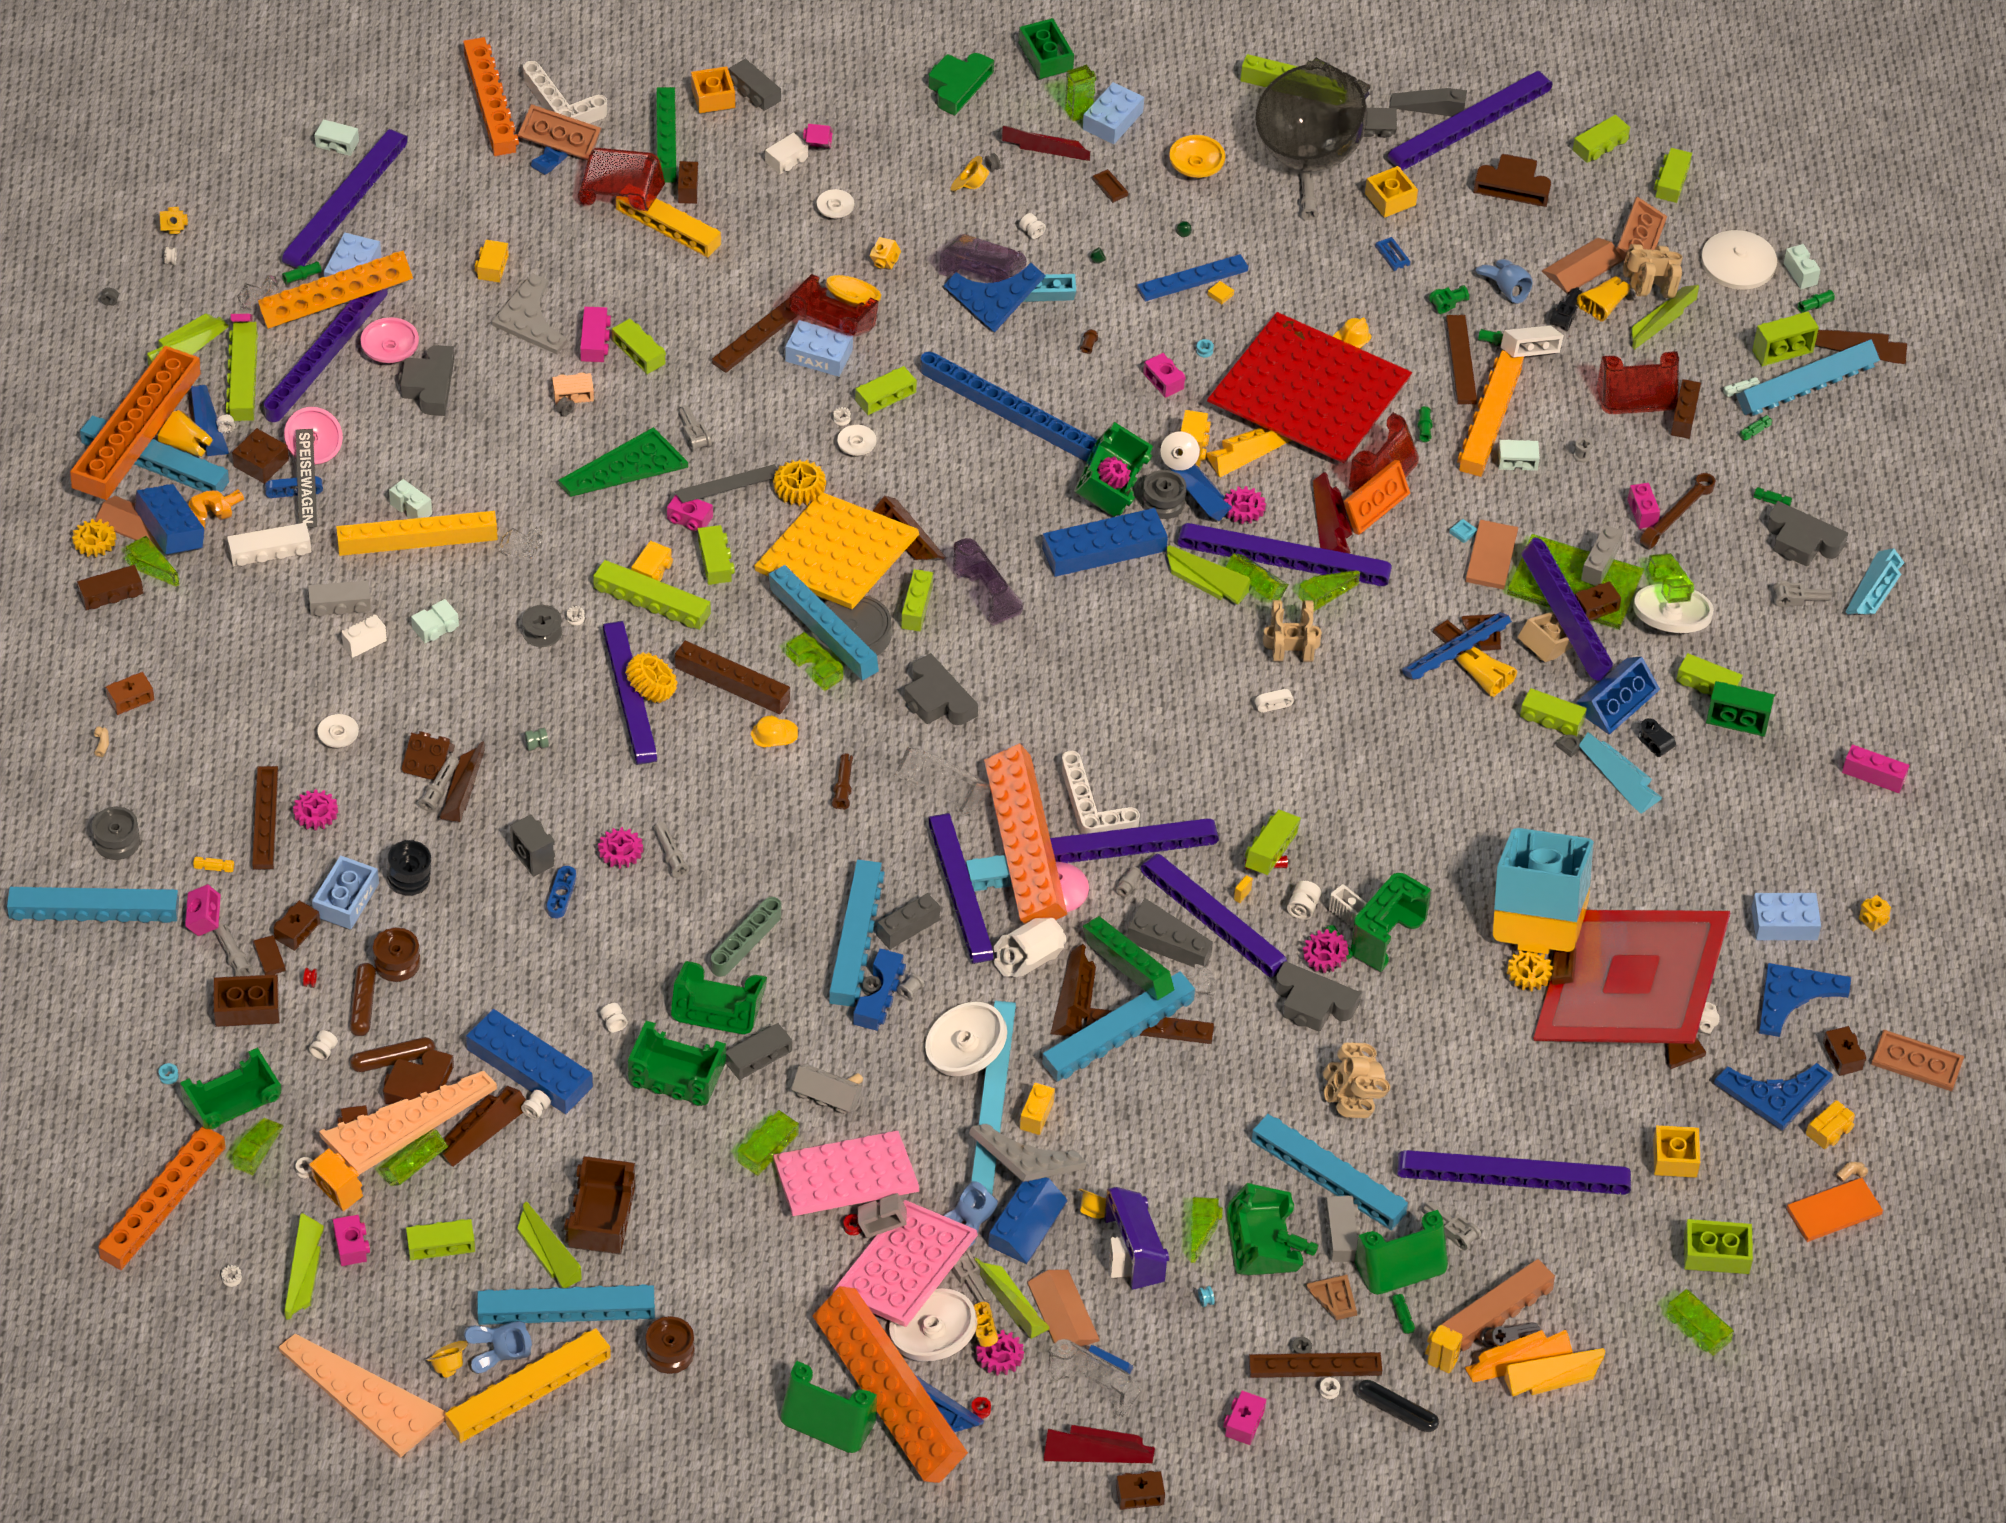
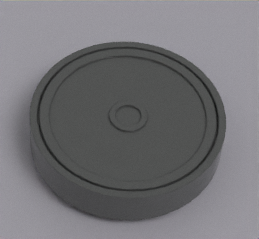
(868, 620)

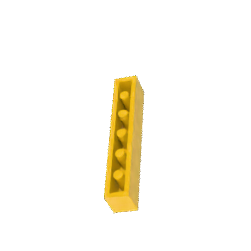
(675, 225)

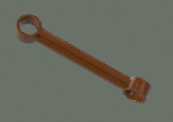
(1652, 535)

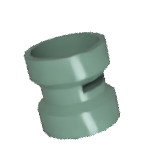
(536, 739)

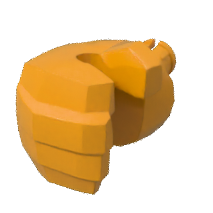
(216, 502)

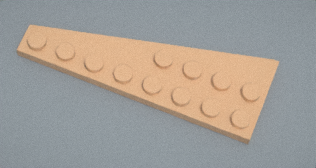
(397, 1125)
(381, 1407)

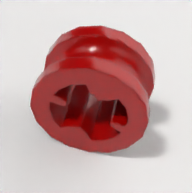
(310, 977)
(850, 1230)
(977, 1402)

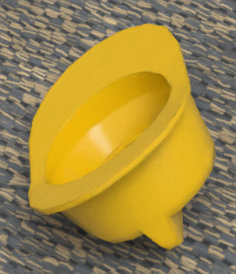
(972, 176)
(1354, 332)
(774, 732)
(1092, 1204)
(448, 1358)

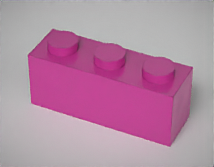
(595, 334)
(1875, 768)

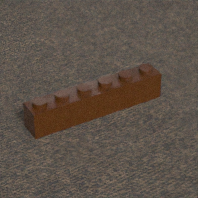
(732, 677)

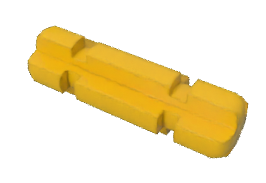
(214, 864)

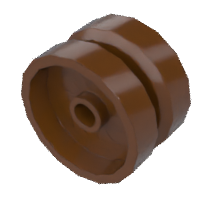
(396, 954)
(670, 1345)

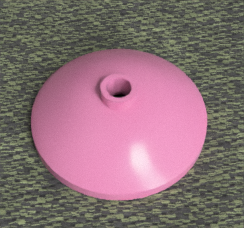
(389, 340)
(326, 432)
(1073, 884)

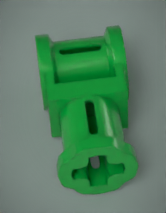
(1447, 299)

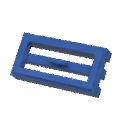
(1389, 253)
(1125, 1366)

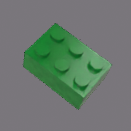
(1046, 48)
(1740, 708)

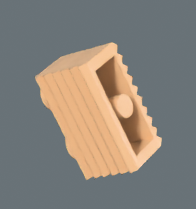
(575, 387)

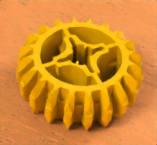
(787, 482)
(651, 677)

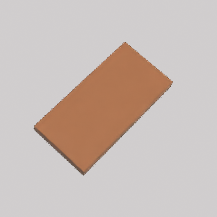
(1491, 554)
(1917, 1060)

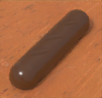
(362, 999)
(389, 1054)

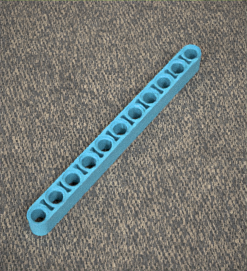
(993, 1100)

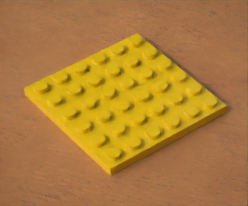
(838, 549)

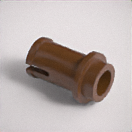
(1090, 338)

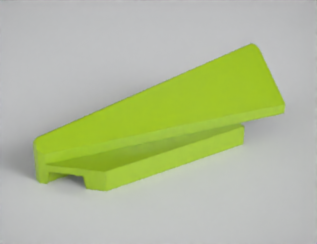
(191, 336)
(1207, 575)
(548, 1248)
(304, 1265)

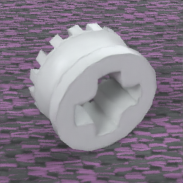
(171, 255)
(837, 414)
(228, 420)
(575, 611)
(299, 1167)
(235, 1271)
(1333, 1392)

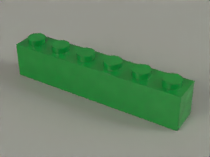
(666, 132)
(1128, 958)

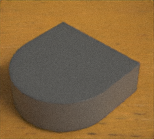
(1569, 745)

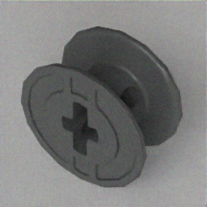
(542, 625)

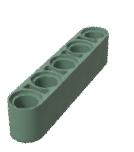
(746, 936)

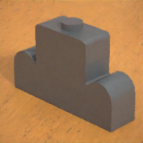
(429, 379)
(1803, 535)
(938, 693)
(1314, 997)

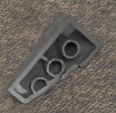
(1435, 101)

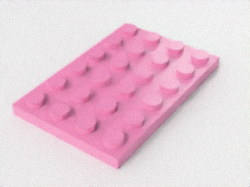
(845, 1173)
(908, 1263)

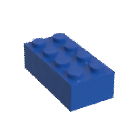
(169, 519)

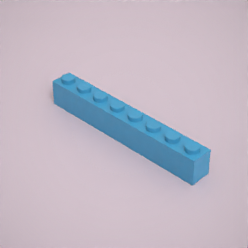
(1808, 377)
(169, 462)
(823, 622)
(93, 904)
(855, 933)
(1115, 1029)
(1329, 1171)
(566, 1304)

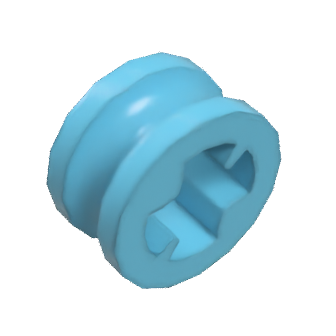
(1205, 344)
(172, 1078)
(1206, 1296)

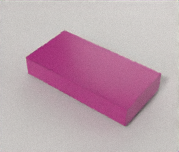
(241, 317)

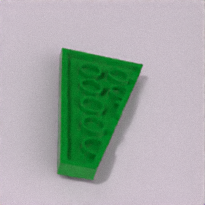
(634, 460)

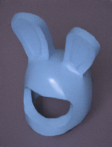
(1508, 277)
(974, 1206)
(509, 1343)

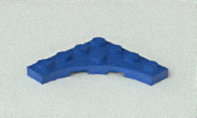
(995, 300)
(1792, 987)
(1775, 1099)

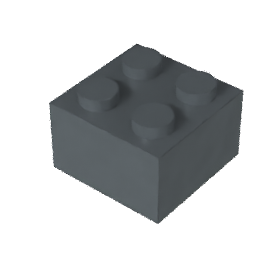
(532, 845)

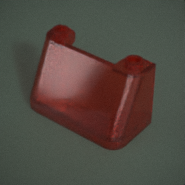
(622, 174)
(812, 303)
(1640, 386)
(1397, 447)

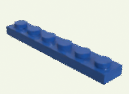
(1192, 277)
(1452, 648)

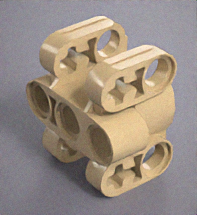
(1651, 267)
(1292, 636)
(1355, 1080)

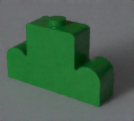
(959, 80)

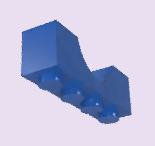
(871, 1009)

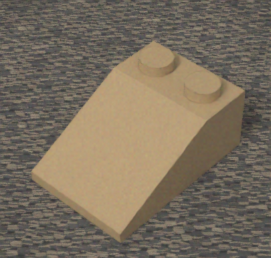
(1545, 637)

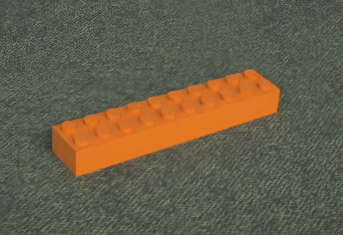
(135, 423)
(1025, 835)
(883, 1371)

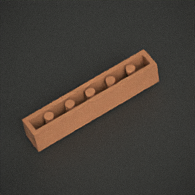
(1502, 1302)

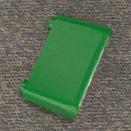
(716, 1003)
(232, 1093)
(1253, 1224)
(1402, 1260)
(826, 1414)

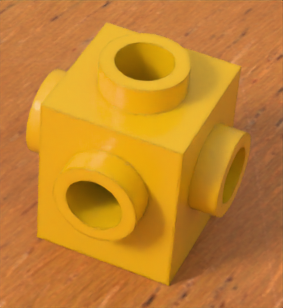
(165, 220)
(885, 253)
(1874, 912)

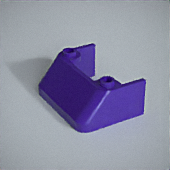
(1139, 1234)

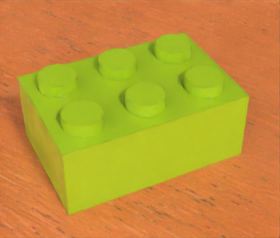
(1785, 338)
(1718, 1246)

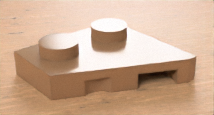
(1334, 1296)

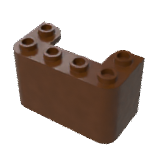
(601, 1205)

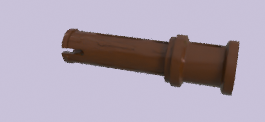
(842, 788)

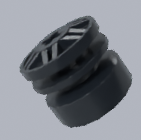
(409, 867)

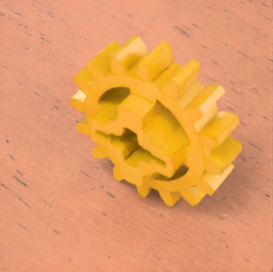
(94, 538)
(1529, 970)

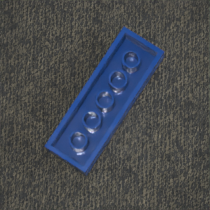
(1104, 542)
(529, 1061)

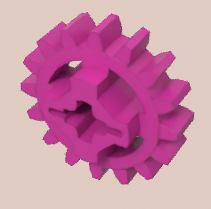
(1244, 504)
(315, 809)
(620, 847)
(1326, 949)
(1001, 1354)

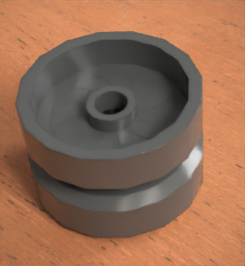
(1165, 493)
(116, 833)

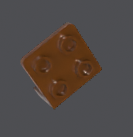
(426, 755)

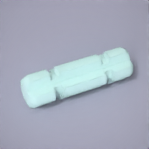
(1740, 386)

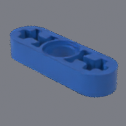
(275, 489)
(562, 899)

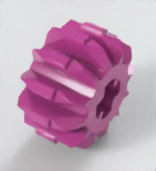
(1114, 472)

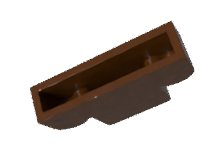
(1513, 181)
(411, 1079)

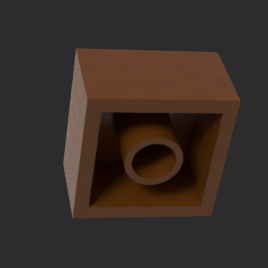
(260, 455)

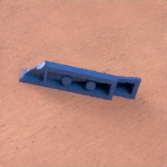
(206, 419)
(955, 1414)

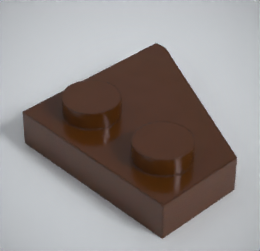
(1493, 641)
(1684, 1053)

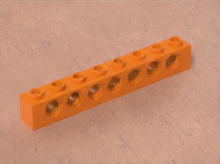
(490, 96)
(146, 1222)

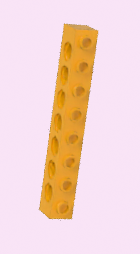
(335, 289)

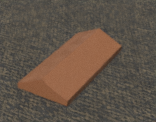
(559, 132)
(1642, 227)
(1583, 264)
(124, 519)
(1062, 1307)

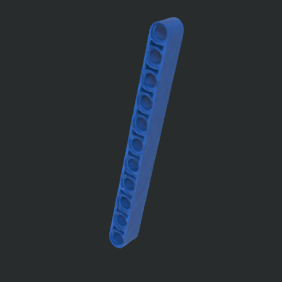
(1007, 405)

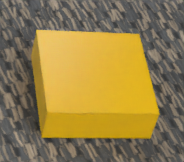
(1220, 292)
(1243, 889)

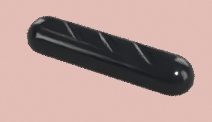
(1398, 1405)

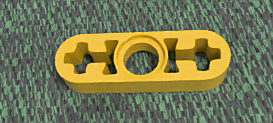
(989, 1328)

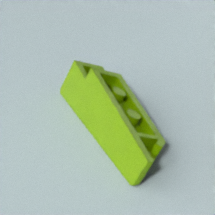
(1663, 315)
(1012, 1299)

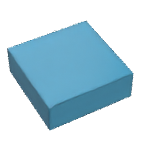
(1463, 531)

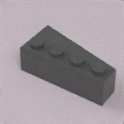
(1168, 936)

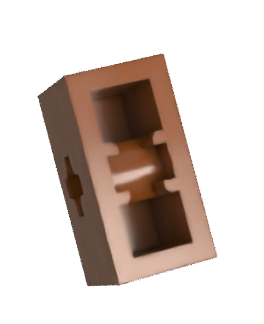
(130, 693)

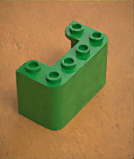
(1125, 446)
(1398, 900)
(675, 1067)

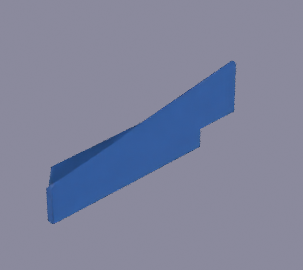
(1205, 492)

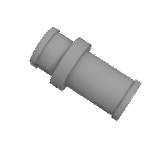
(1127, 884)

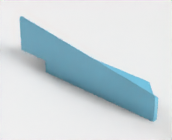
(1621, 772)

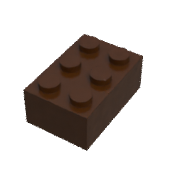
(246, 1000)

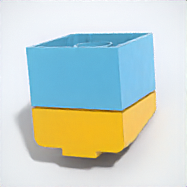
(1542, 890)

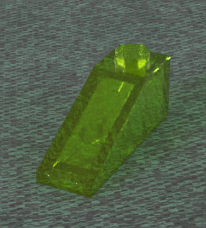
(151, 561)
(1327, 587)
(255, 1146)
(1203, 1223)

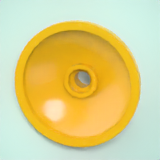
(1197, 156)
(851, 290)

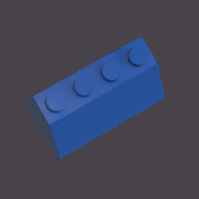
(1619, 694)
(1027, 1219)

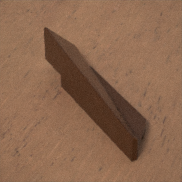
(1841, 340)
(922, 547)
(463, 784)
(1075, 994)
(483, 1123)

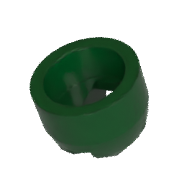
(1184, 229)
(1097, 256)

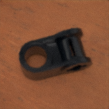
(1658, 739)

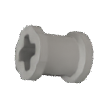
(1581, 450)
(910, 986)

